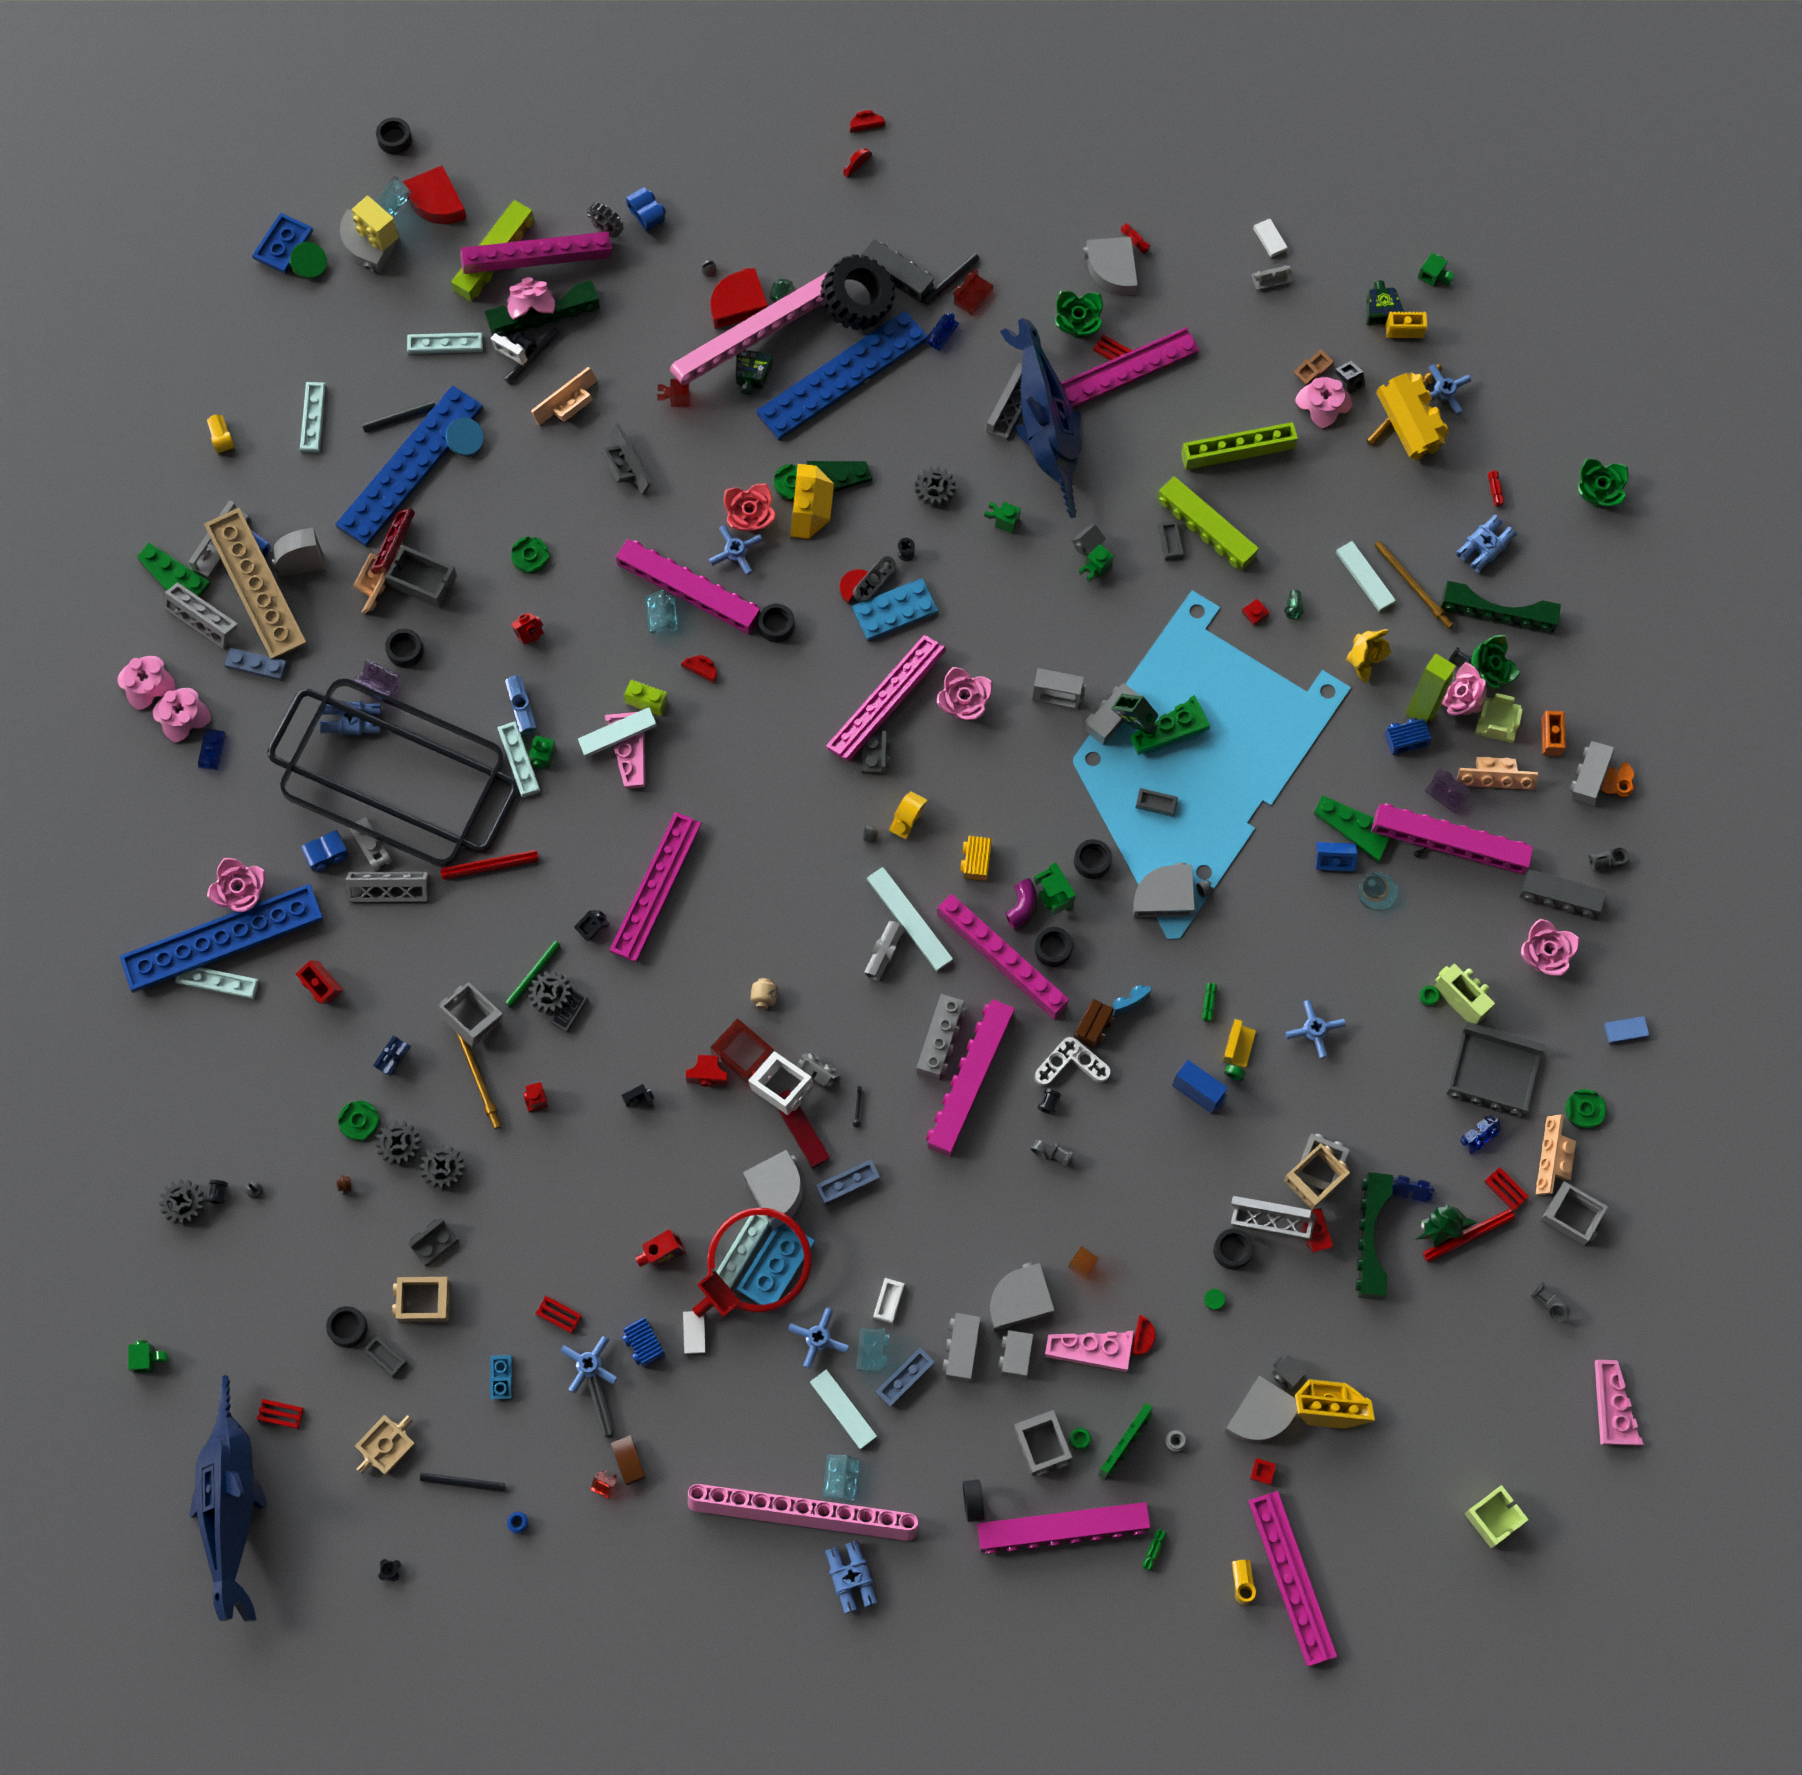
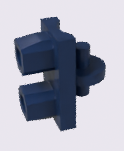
(391, 1056)

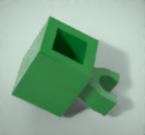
(1435, 269)
(1006, 516)
(1097, 562)
(542, 752)
(142, 1357)

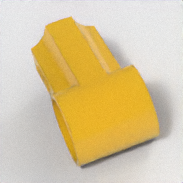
(220, 436)
(1243, 1580)

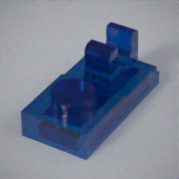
(211, 749)

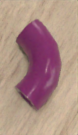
(1025, 904)

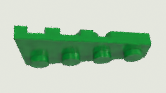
(170, 571)
(1179, 724)
(1353, 825)
(1131, 1434)

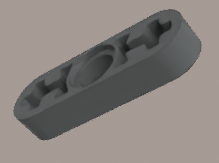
(882, 576)

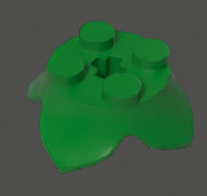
(1070, 305)
(1612, 477)
(1492, 664)

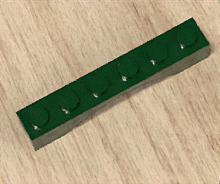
(578, 300)
(1461, 599)
(1372, 1277)

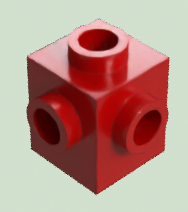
(527, 628)

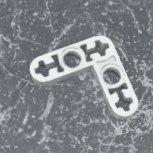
(1073, 1056)

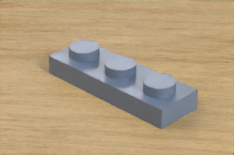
(255, 664)
(847, 1182)
(905, 1377)

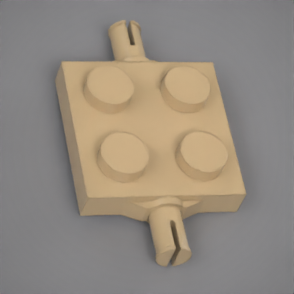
(385, 1445)

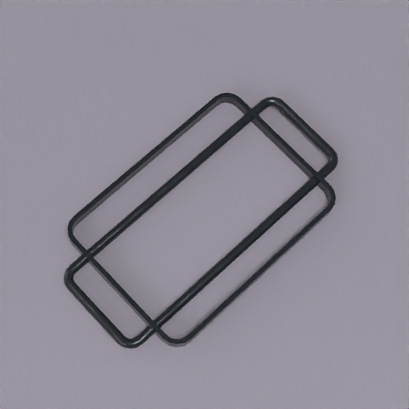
(326, 699)

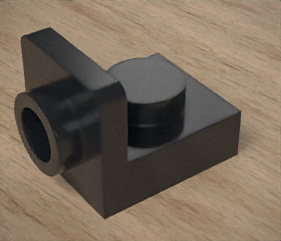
(1352, 376)
(591, 924)
(635, 1096)

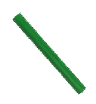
(532, 974)

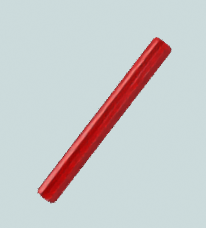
(489, 864)
(1469, 1235)

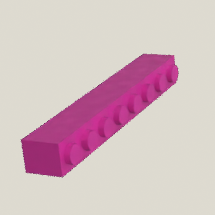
(535, 252)
(688, 586)
(1452, 838)
(1002, 956)
(970, 1078)
(1063, 1527)

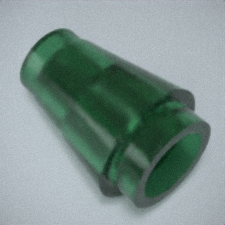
(1294, 605)

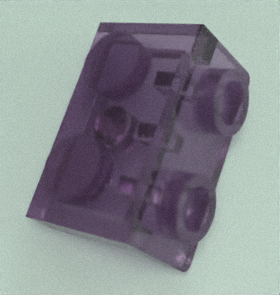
(378, 678)
(1448, 791)

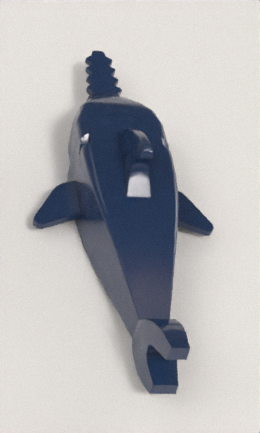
(1047, 414)
(225, 1505)

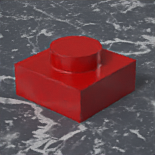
(1255, 612)
(1262, 1471)

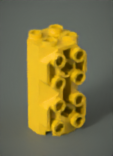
(1411, 416)

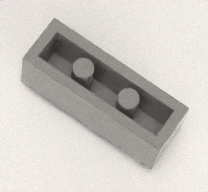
(1106, 721)
(1592, 773)
(961, 1347)

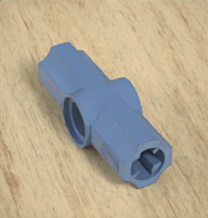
(523, 714)

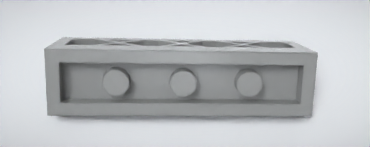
(1003, 405)
(206, 557)
(199, 612)
(384, 880)
(1275, 1210)

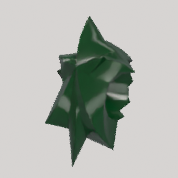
(1444, 1224)

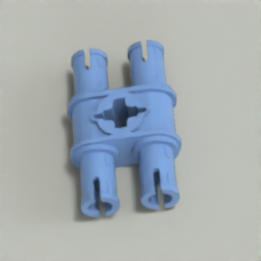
(1480, 537)
(357, 726)
(862, 1581)

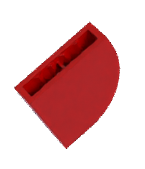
(435, 197)
(737, 298)

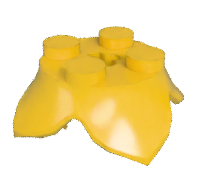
(1368, 649)

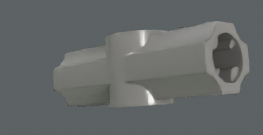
(884, 950)

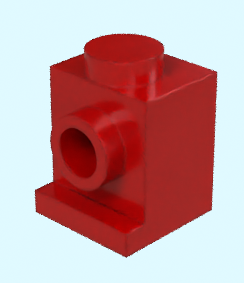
(535, 1097)

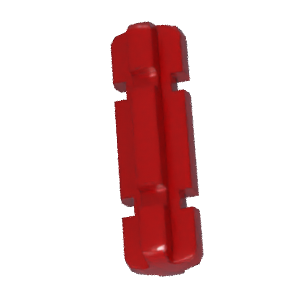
(1136, 238)
(1496, 488)

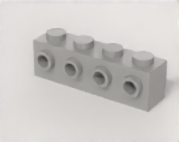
(940, 1036)

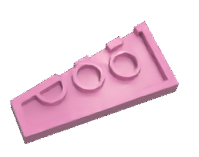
(630, 756)
(1092, 1349)
(1614, 1409)

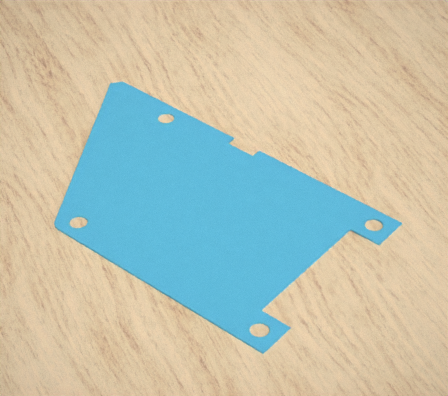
(1221, 775)

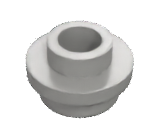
(1176, 1434)

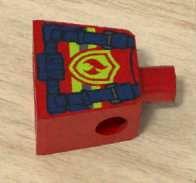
(668, 1247)

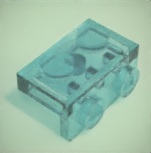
(393, 196)
(661, 611)
(870, 1350)
(840, 1477)

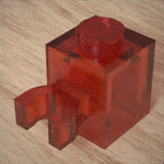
(678, 393)

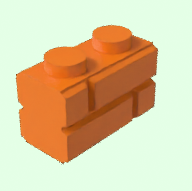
(1553, 733)

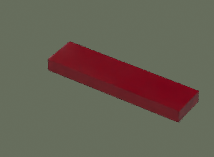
(392, 541)
(804, 1135)

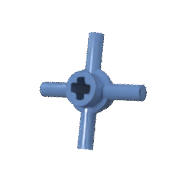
(1446, 388)
(731, 554)
(1311, 1033)
(821, 1344)
(590, 1372)

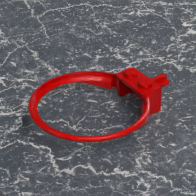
(718, 1292)

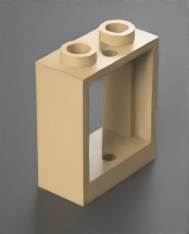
(1302, 1189)
(443, 1299)

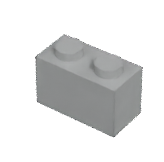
(1016, 1355)

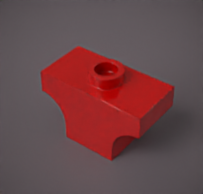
(706, 1072)
(1320, 1236)

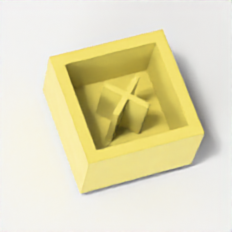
(374, 223)

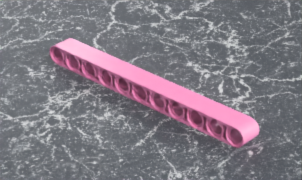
(748, 332)
(810, 1519)

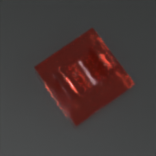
(603, 1484)

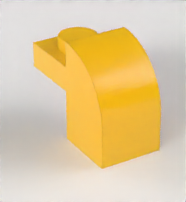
(907, 813)

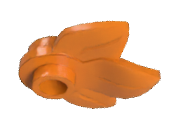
(1617, 778)

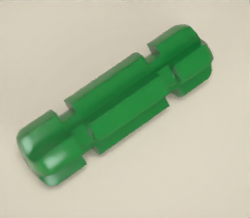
(1209, 1002)
(1154, 1550)

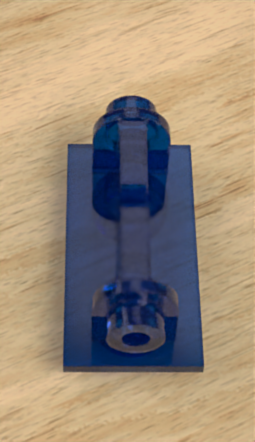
(942, 331)
(1487, 1128)
(1420, 1188)

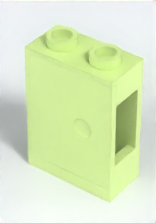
(1464, 993)

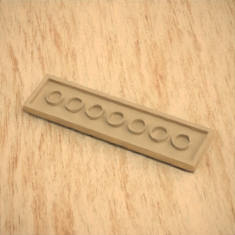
(255, 583)

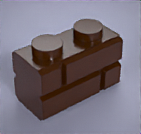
(1094, 1023)

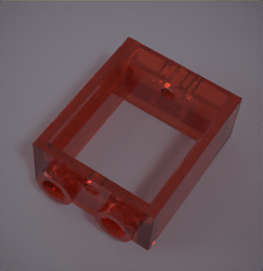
(726, 1039)

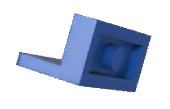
(1336, 856)

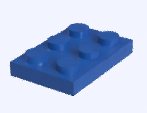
(279, 242)

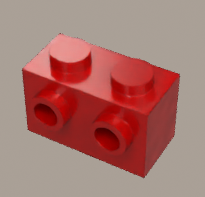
(319, 982)

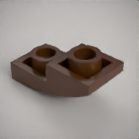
(628, 1460)

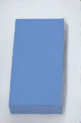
(1626, 1030)

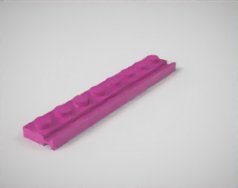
(1129, 367)
(886, 698)
(655, 887)
(1292, 1579)

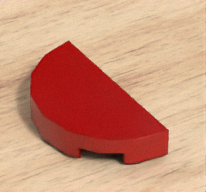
(866, 120)
(857, 160)
(848, 583)
(701, 666)
(1144, 1337)

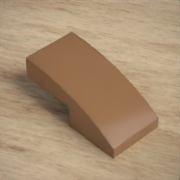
(1313, 367)

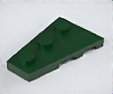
(844, 473)

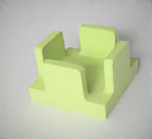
(1499, 718)

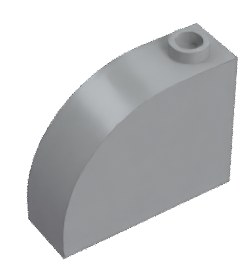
(359, 247)
(1112, 264)
(298, 553)
(1165, 893)
(776, 1185)
(1020, 1298)
(1263, 1413)

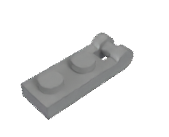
(371, 846)

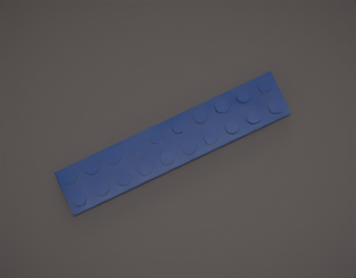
(841, 375)
(406, 468)
(220, 938)

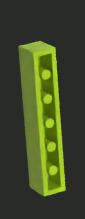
(507, 229)
(1239, 446)
(1207, 523)
(1431, 689)

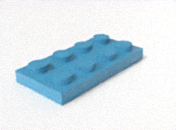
(894, 609)
(774, 1266)

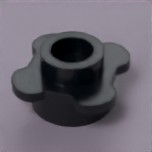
(385, 1565)

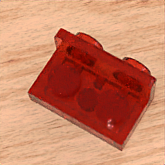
(972, 292)

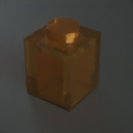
(1083, 1262)

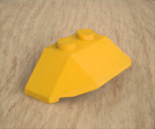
(811, 501)
(1333, 1405)

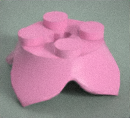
(528, 295)
(1323, 410)
(960, 683)
(141, 693)
(1466, 693)
(177, 726)
(234, 873)
(1562, 944)

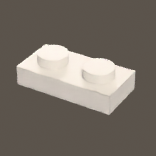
(509, 349)

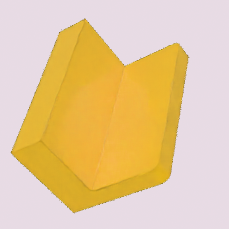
(1239, 1044)

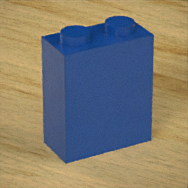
(1200, 1087)

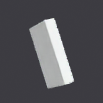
(1270, 238)
(888, 1301)
(694, 1333)

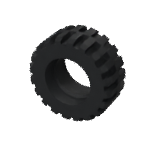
(870, 275)

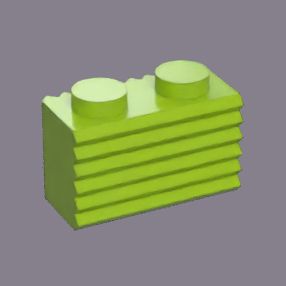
(643, 697)

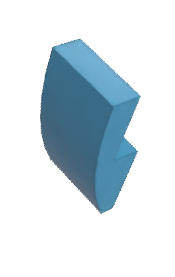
(1136, 997)
(501, 1377)

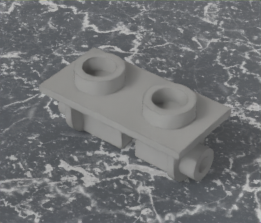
(1272, 277)
(824, 1072)

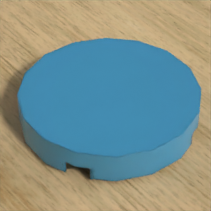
(464, 436)

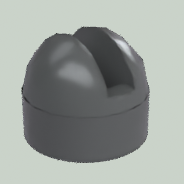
(710, 270)
(870, 833)
(1204, 888)
(250, 1193)

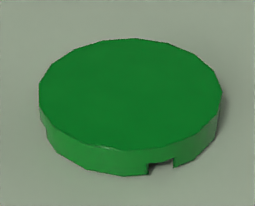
(308, 260)
(785, 481)
(530, 554)
(1585, 1109)
(358, 1120)

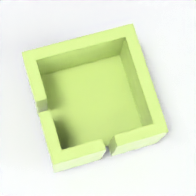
(1493, 1517)

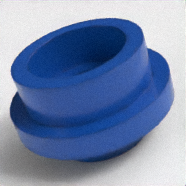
(513, 1517)

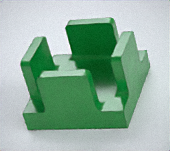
(1057, 890)

